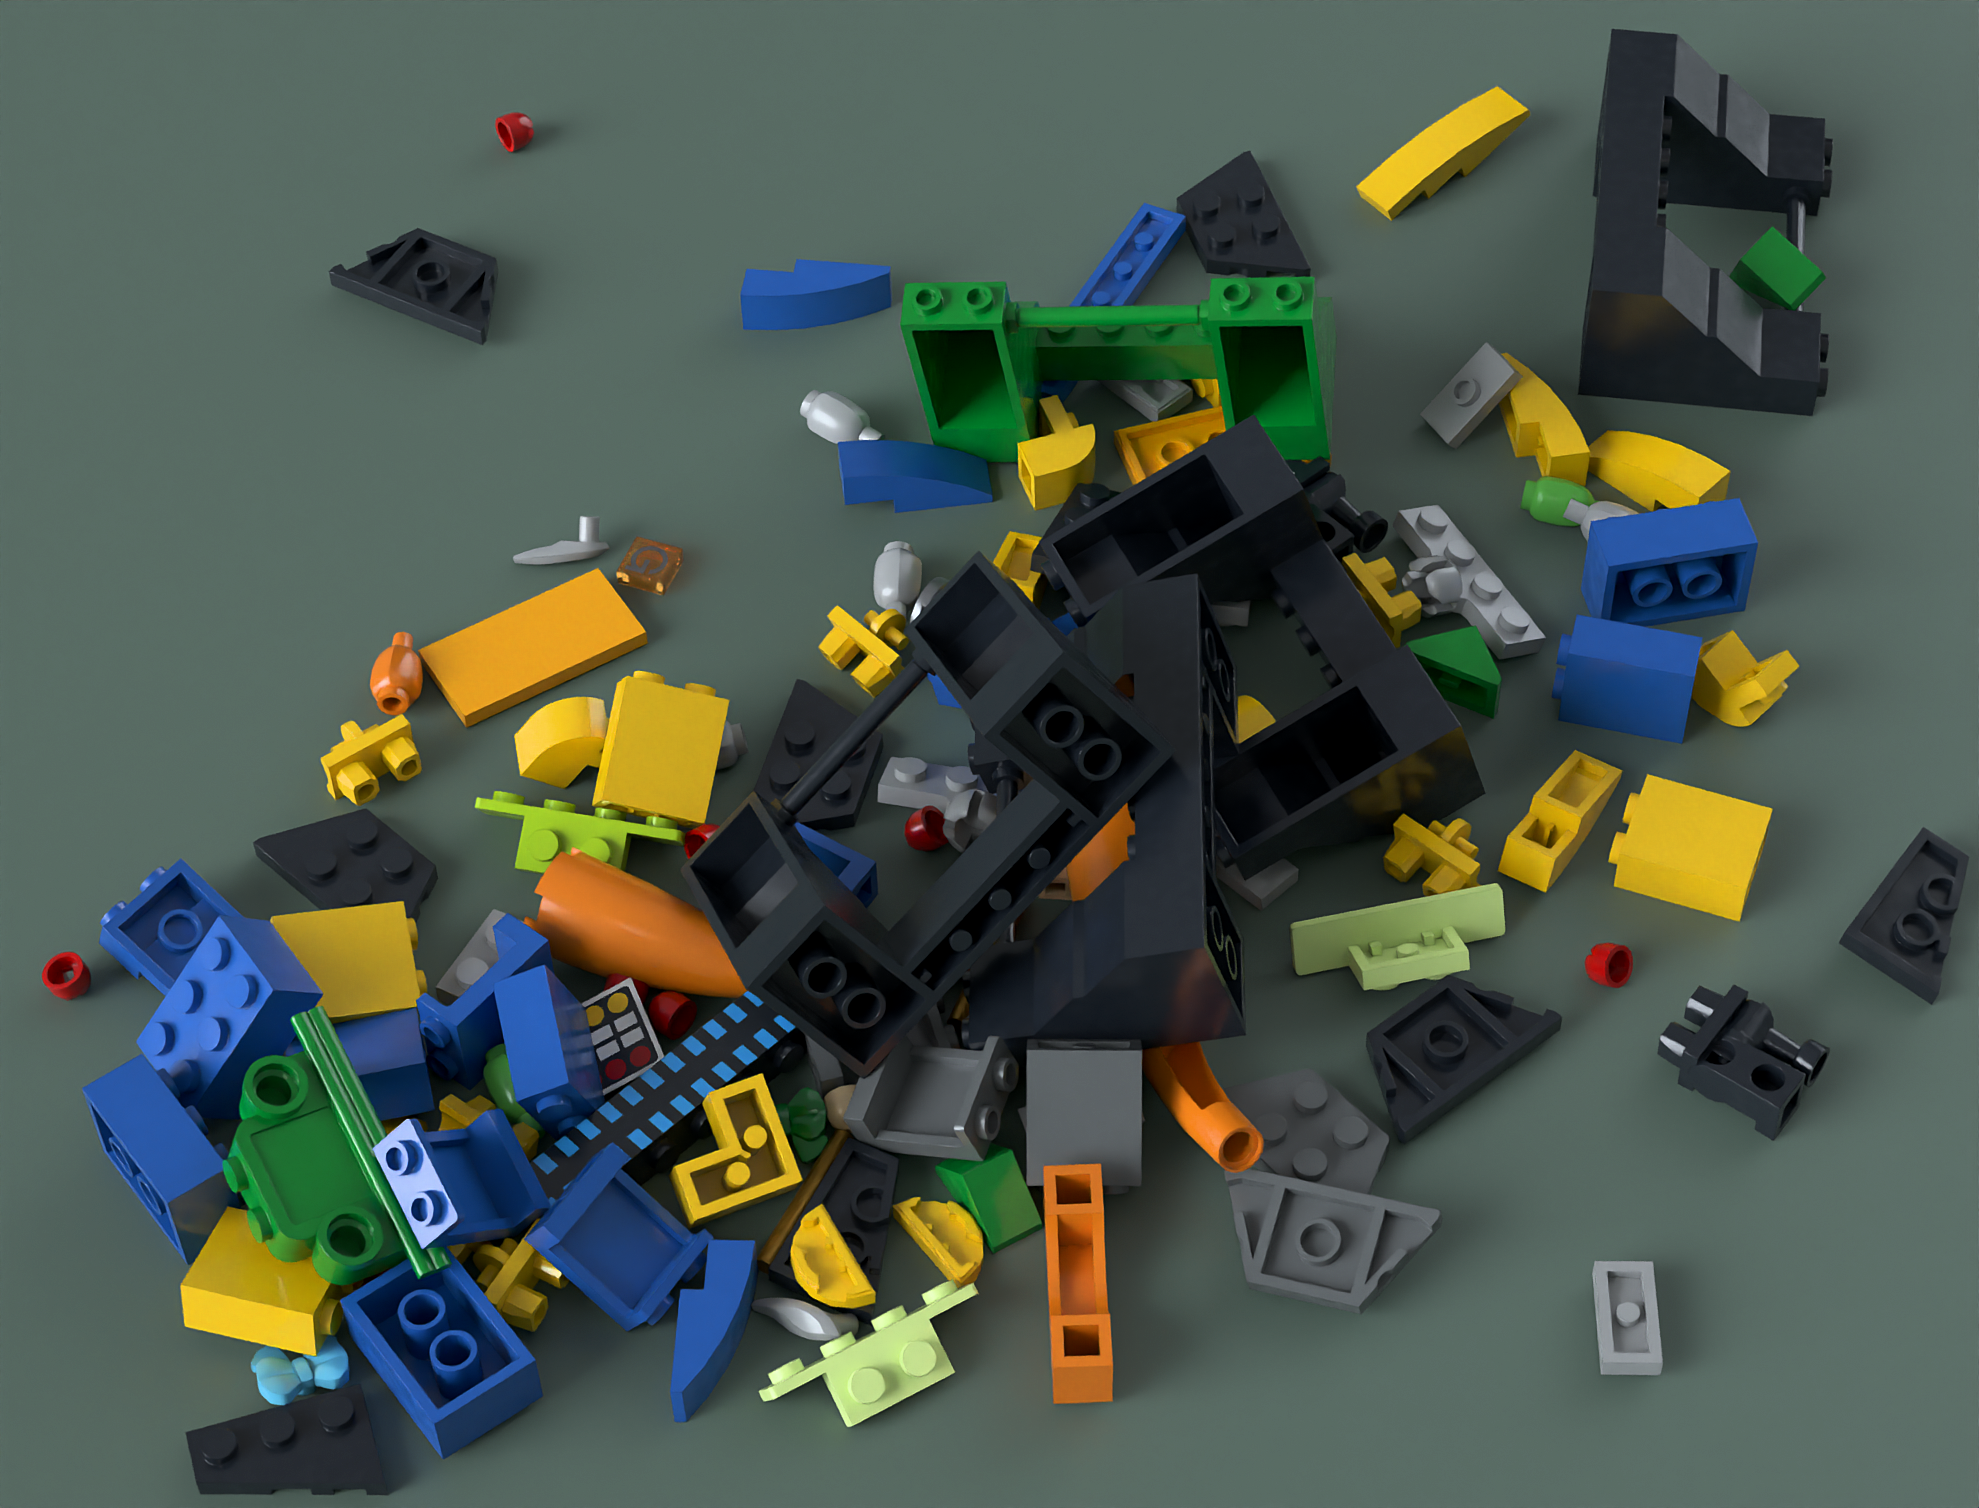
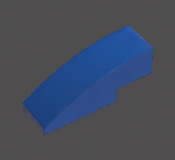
(813, 294)
(911, 475)
(712, 1323)

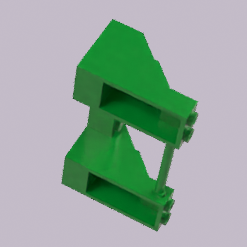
(987, 357)

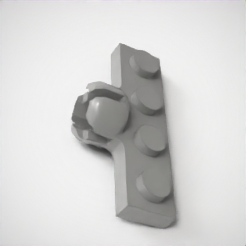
(1457, 580)
(952, 790)

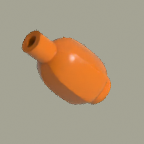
(397, 676)

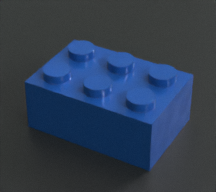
(1670, 564)
(228, 1013)
(162, 1152)
(442, 1352)

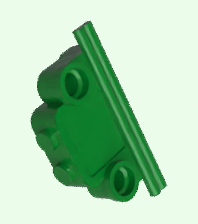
(312, 1167)

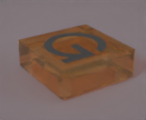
(650, 565)

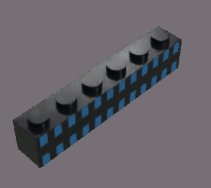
(663, 1107)

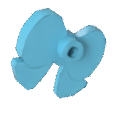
(283, 1380)

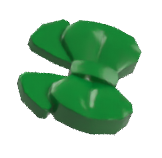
(806, 1122)

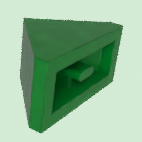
(1777, 271)
(1461, 669)
(993, 1195)

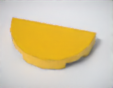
(945, 1235)
(827, 1265)

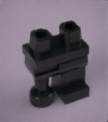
(1335, 513)
(1742, 1057)

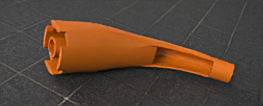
(629, 927)
(1176, 1071)

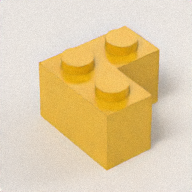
(751, 1158)

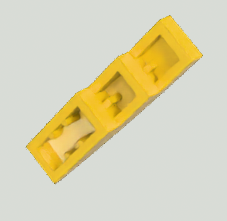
(1438, 152)

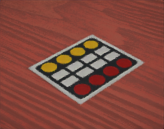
(621, 1035)

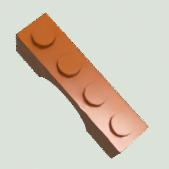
(1077, 1284)

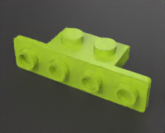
(559, 828)

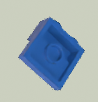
(163, 924)

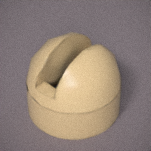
(836, 1105)

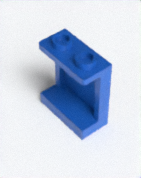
(471, 1025)
(462, 1181)
(618, 1242)

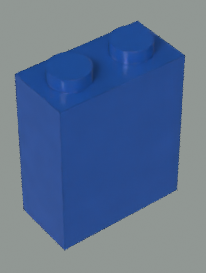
(1626, 678)
(548, 1050)
(388, 1060)

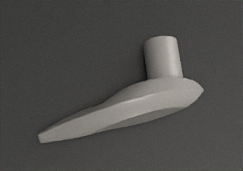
(564, 550)
(806, 1319)

